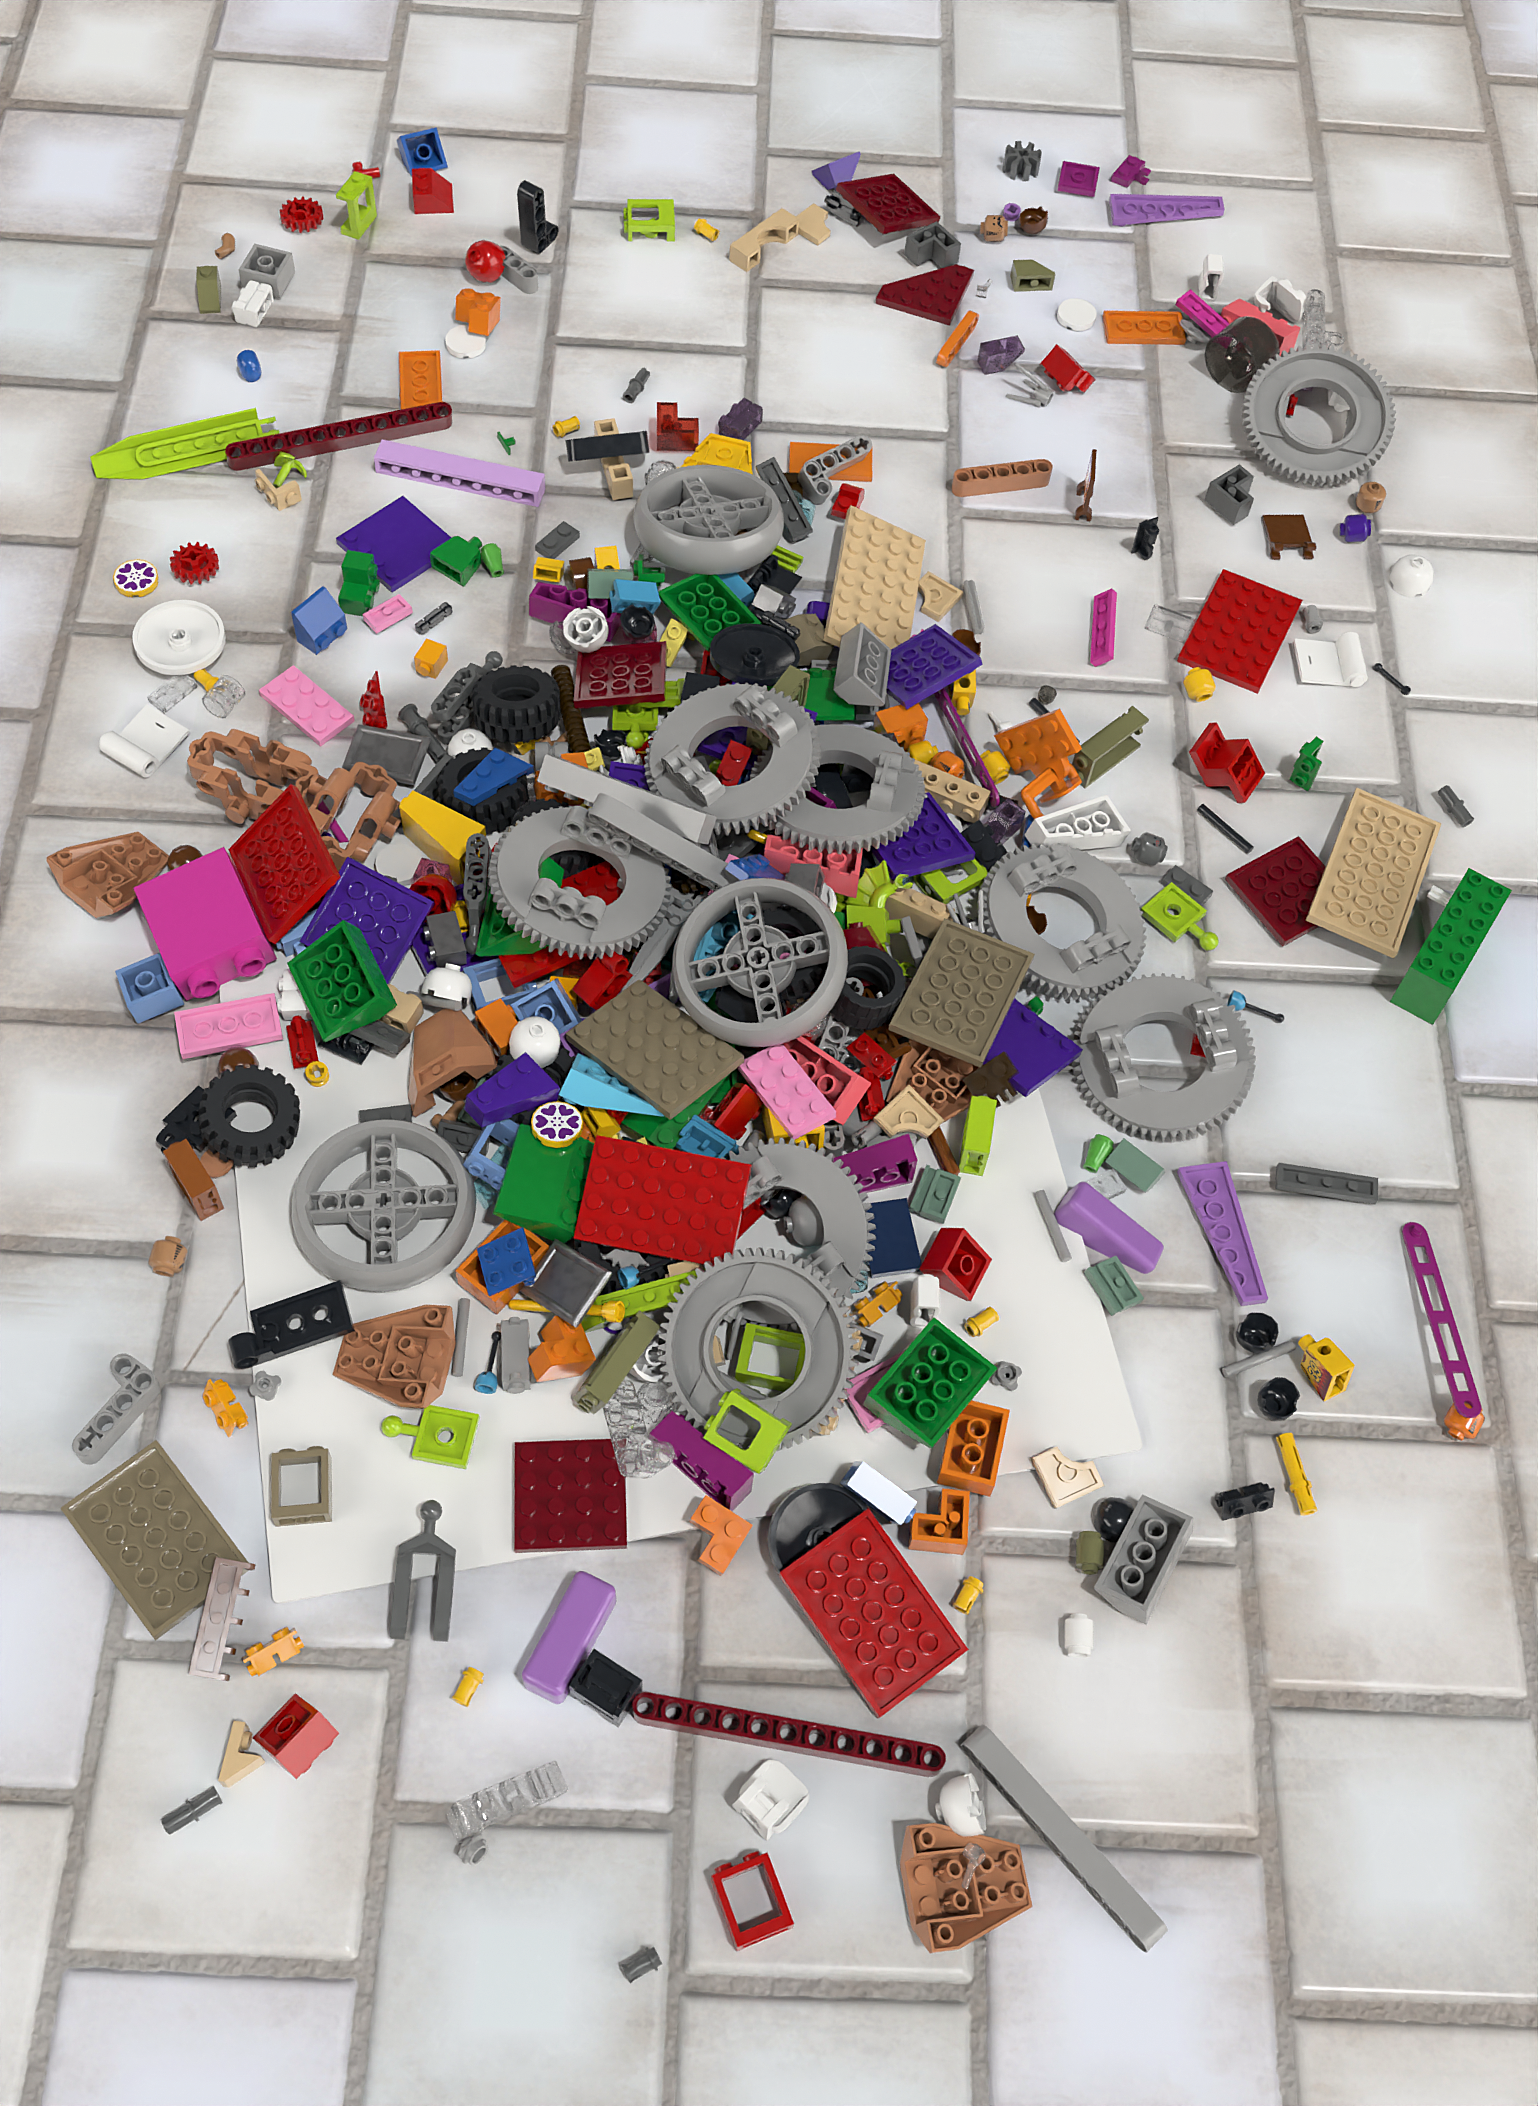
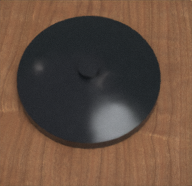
(753, 654)
(808, 1519)

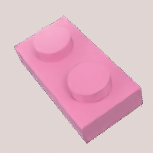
(387, 613)

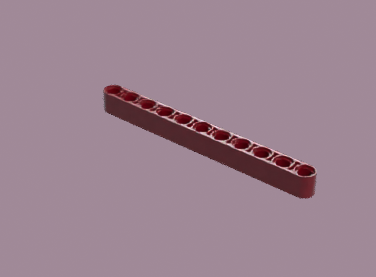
(350, 435)
(801, 1728)

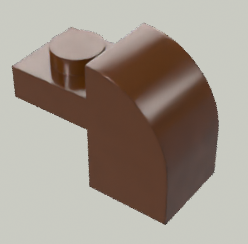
(578, 572)

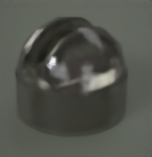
(1046, 694)

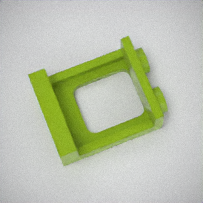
(359, 215)
(666, 219)
(939, 887)
(764, 1444)

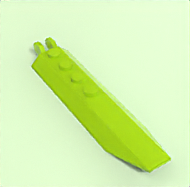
(178, 446)

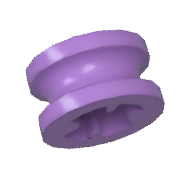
(1012, 207)

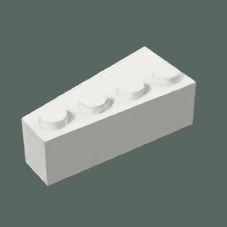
(1081, 826)

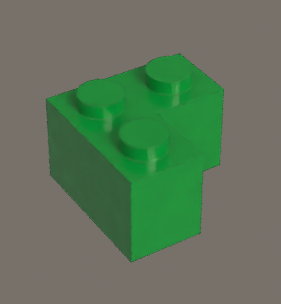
(359, 583)

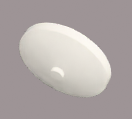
(179, 637)

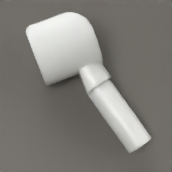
(1000, 725)

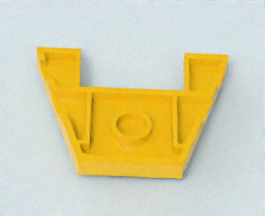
(722, 452)

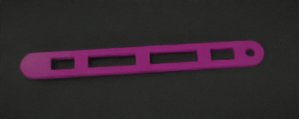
(961, 734)
(1417, 1236)

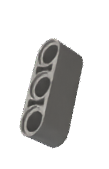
(519, 272)

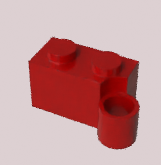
(1066, 370)
(733, 764)
(603, 980)

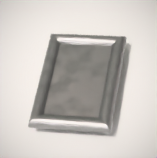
(395, 751)
(567, 1283)

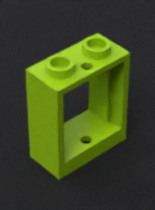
(977, 1135)
(772, 1337)

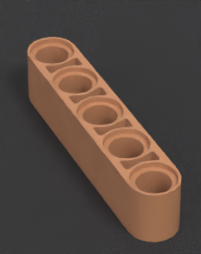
(1001, 477)

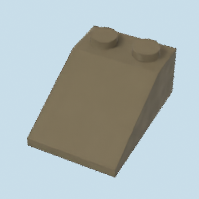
(811, 638)

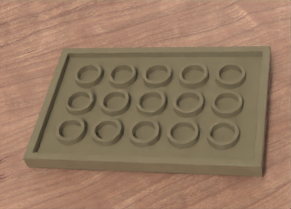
(961, 992)
(654, 1048)
(152, 1537)

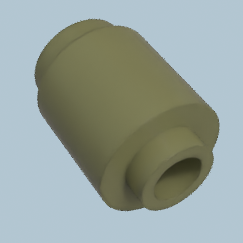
(1089, 1552)

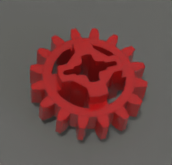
(301, 214)
(194, 563)

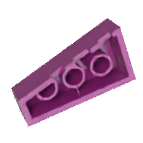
(555, 602)
(882, 1164)
(704, 1463)

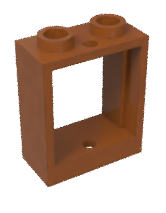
(193, 1179)

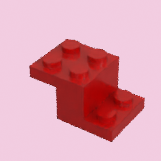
(1227, 762)

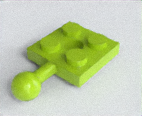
(626, 719)
(1177, 925)
(433, 1422)

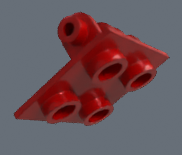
(373, 704)

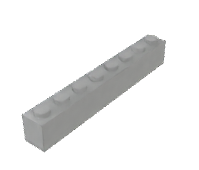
(587, 784)

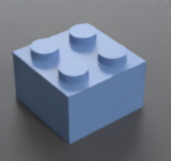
(148, 988)
(549, 1003)

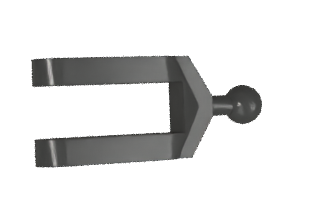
(460, 704)
(475, 906)
(424, 1544)

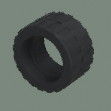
(881, 971)

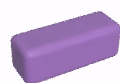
(1108, 1228)
(569, 1637)

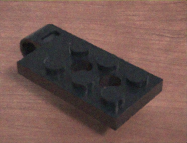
(272, 1322)

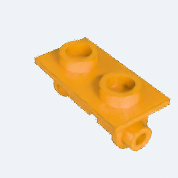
(868, 1309)
(218, 1396)
(261, 1655)

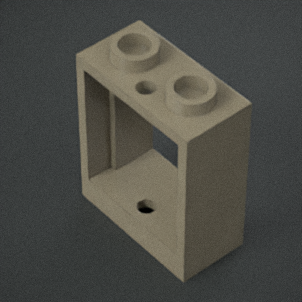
(302, 1513)

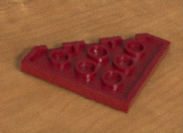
(930, 294)

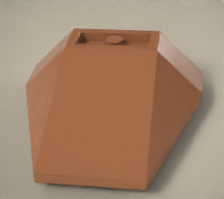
(105, 871)
(442, 1050)
(935, 1078)
(400, 1355)
(932, 1877)

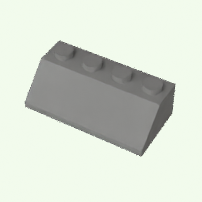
(862, 668)
(1144, 1558)

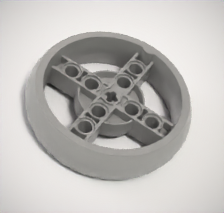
(713, 509)
(747, 898)
(383, 1139)

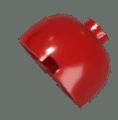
(485, 261)
(438, 890)

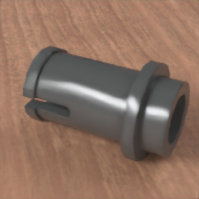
(642, 1964)

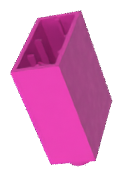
(205, 925)

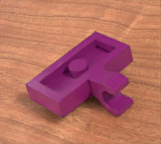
(1131, 170)

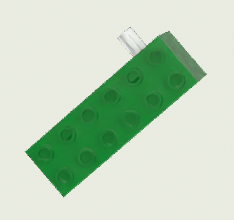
(1450, 944)

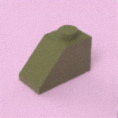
(1031, 276)
(208, 289)

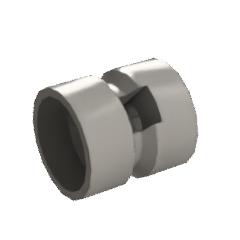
(543, 748)

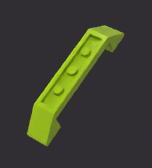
(643, 1297)

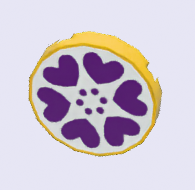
(135, 578)
(557, 1124)

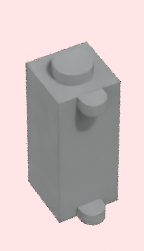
(515, 1351)

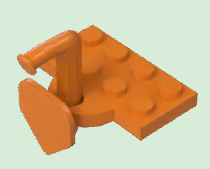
(1042, 747)

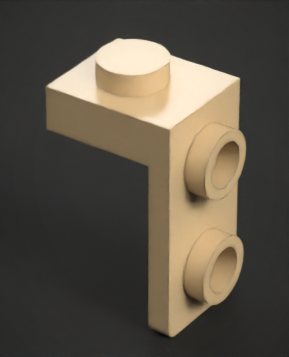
(282, 496)

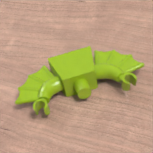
(870, 902)

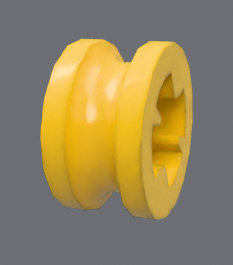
(317, 1066)

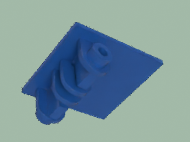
(506, 1262)

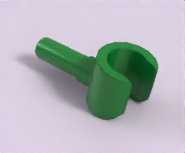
(1036, 1005)

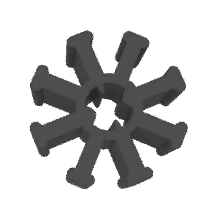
(1022, 161)

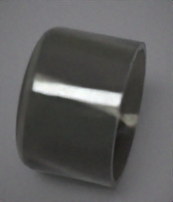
(1229, 360)

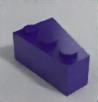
(511, 1091)

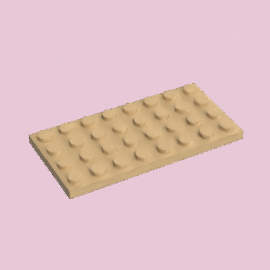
(875, 580)
(1374, 873)

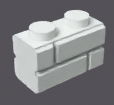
(252, 303)

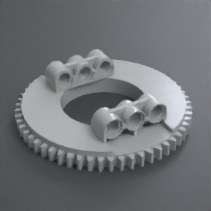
(1367, 425)
(787, 776)
(891, 807)
(563, 915)
(1086, 965)
(1113, 1083)
(838, 1203)
(787, 1289)

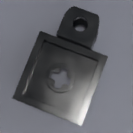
(181, 1124)

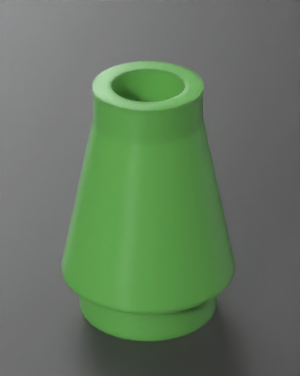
(493, 559)
(1098, 1151)

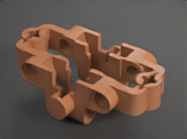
(237, 745)
(380, 809)

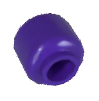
(1355, 528)

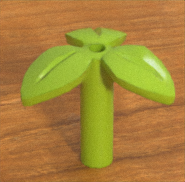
(287, 462)

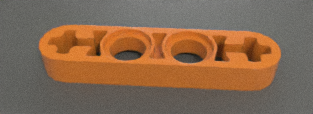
(957, 338)

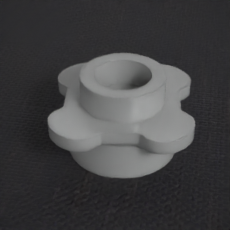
(1010, 1369)
(265, 1393)
(473, 1849)

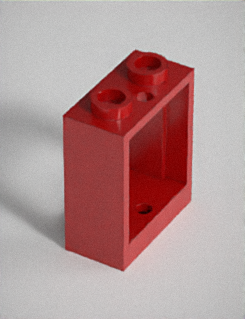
(762, 1931)

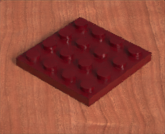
(887, 203)
(621, 675)
(1281, 888)
(568, 1497)

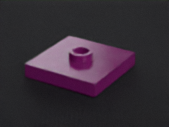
(1078, 178)

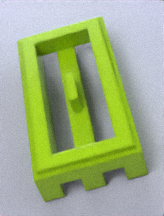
(788, 557)

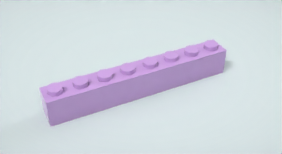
(460, 473)

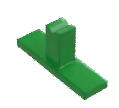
(506, 442)

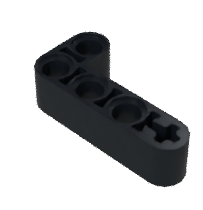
(535, 230)
(607, 446)

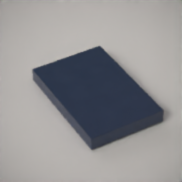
(895, 1241)

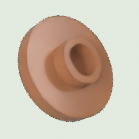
(214, 1166)

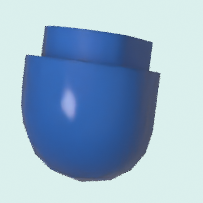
(249, 365)

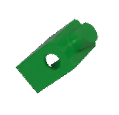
(457, 558)

